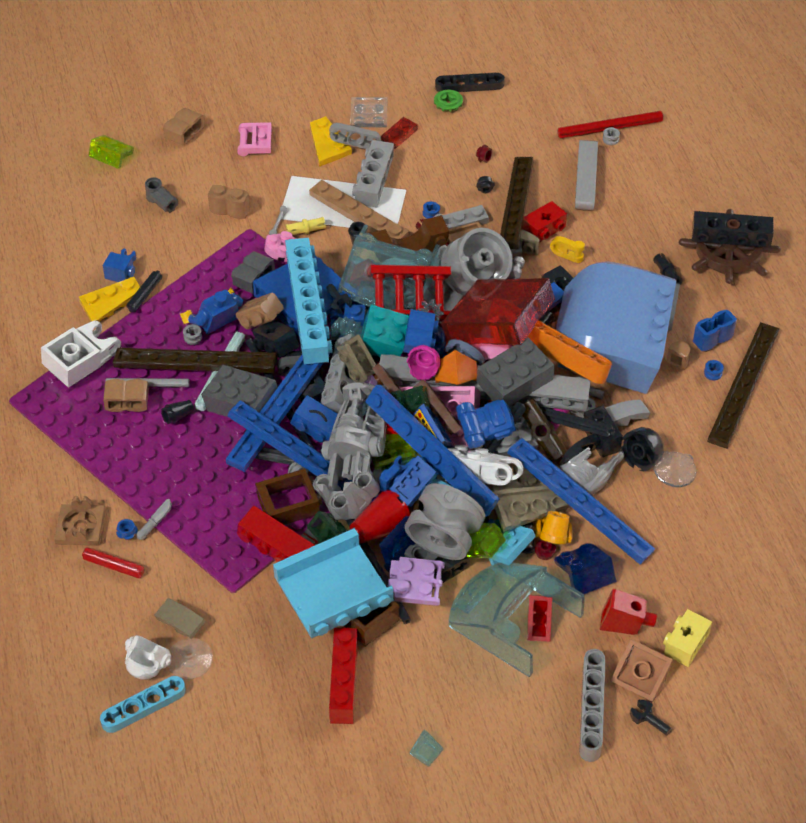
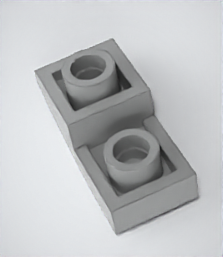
(624, 411)

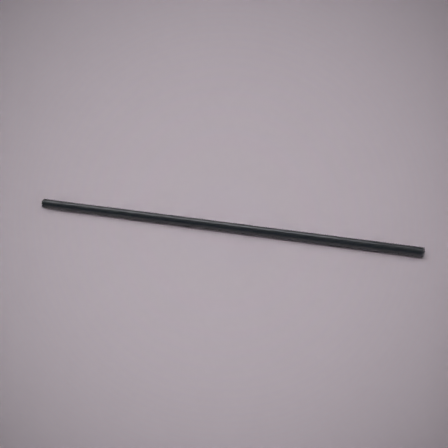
(403, 614)

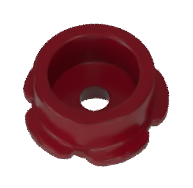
(484, 153)
(545, 554)

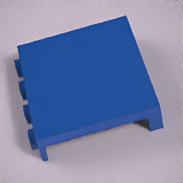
(279, 284)

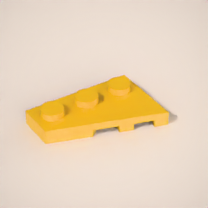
(326, 148)

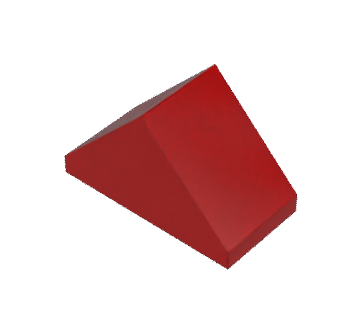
(539, 618)

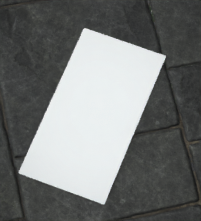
(303, 206)

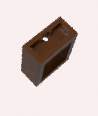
(284, 482)

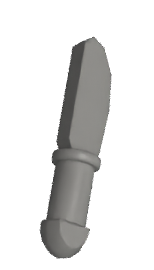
(152, 522)

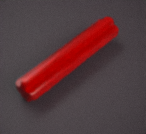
(113, 562)

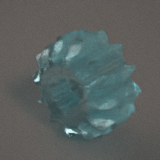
(344, 327)

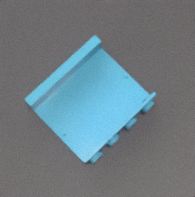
(331, 584)

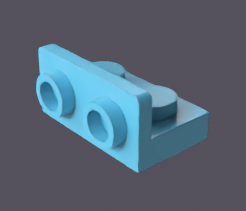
(515, 543)

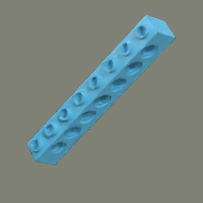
(307, 301)

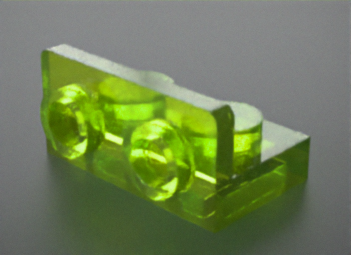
(109, 150)

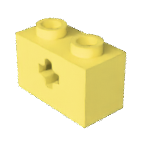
(687, 637)

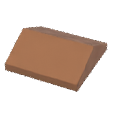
(642, 670)

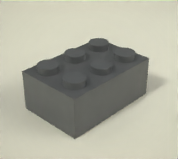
(515, 373)
(233, 385)

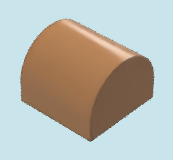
(678, 354)

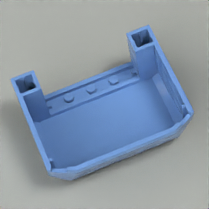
(621, 317)

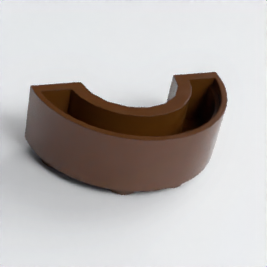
(431, 232)

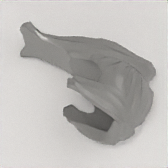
(587, 475)

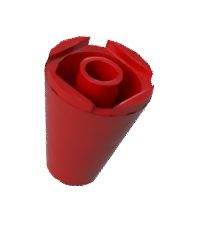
(380, 517)

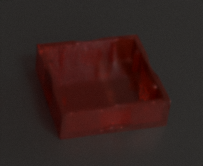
(499, 311)

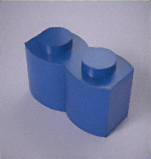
(420, 330)
(714, 330)

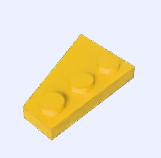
(106, 300)

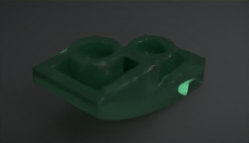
(412, 398)

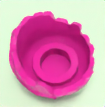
(423, 362)

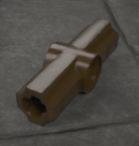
(550, 442)

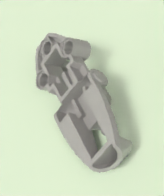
(350, 453)

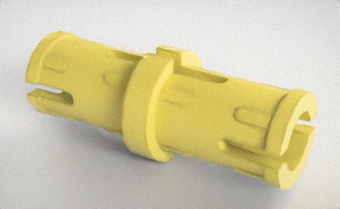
(306, 226)

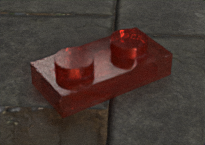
(399, 132)

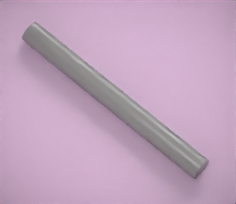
(160, 382)

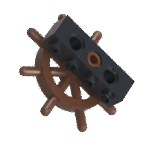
(730, 237)

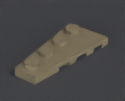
(526, 505)

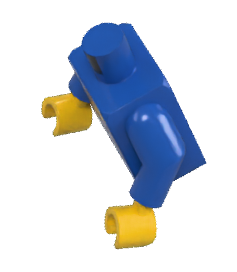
(215, 311)

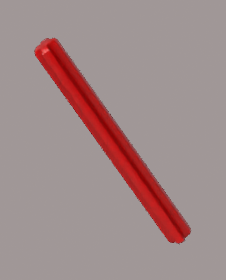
(600, 126)

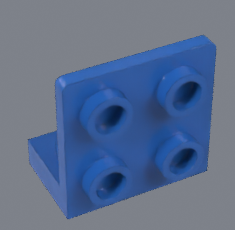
(413, 480)

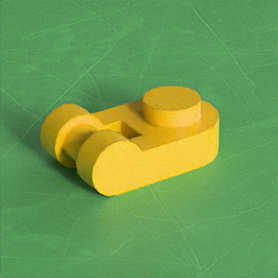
(562, 247)

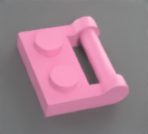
(260, 138)

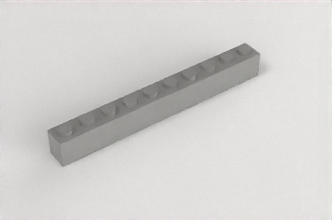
(560, 393)

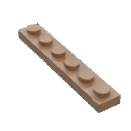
(355, 210)

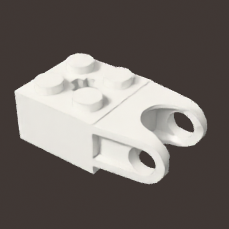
(78, 352)
(486, 466)

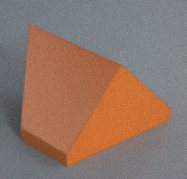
(456, 369)

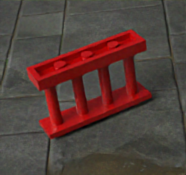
(418, 273)

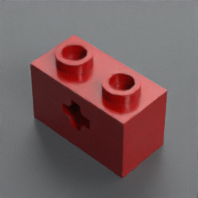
(545, 221)

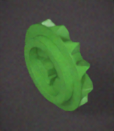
(454, 97)

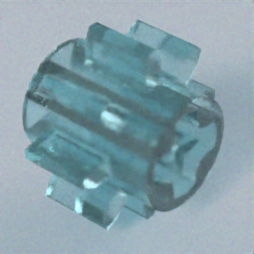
(426, 307)

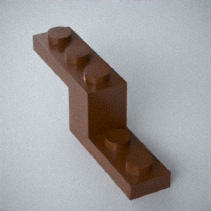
(438, 408)

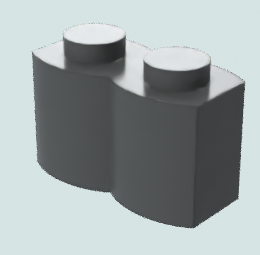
(253, 267)

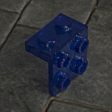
(587, 568)

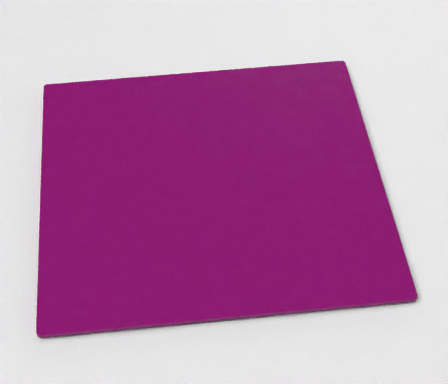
(182, 461)

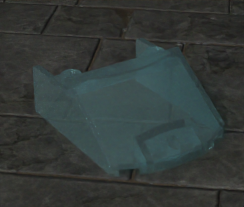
(368, 252)
(493, 596)

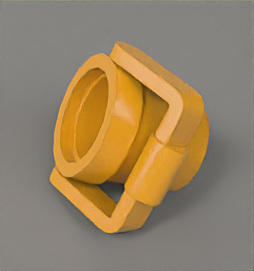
(555, 528)

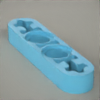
(145, 707)

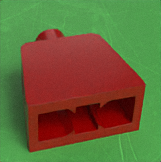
(625, 613)

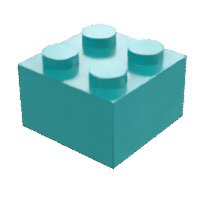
(384, 331)

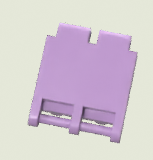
(414, 580)

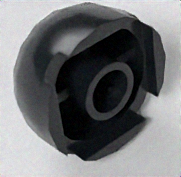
(642, 448)

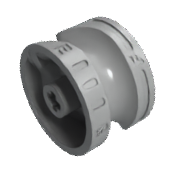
(476, 256)
(445, 521)

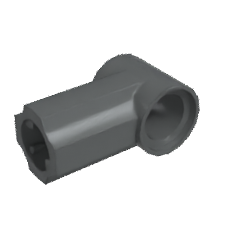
(158, 194)

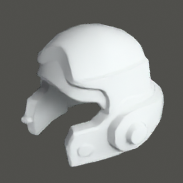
(145, 657)

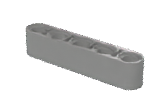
(586, 175)
(592, 714)

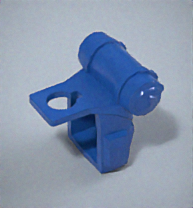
(485, 423)

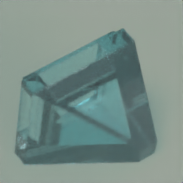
(426, 748)

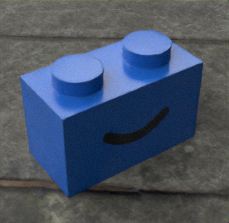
(314, 419)

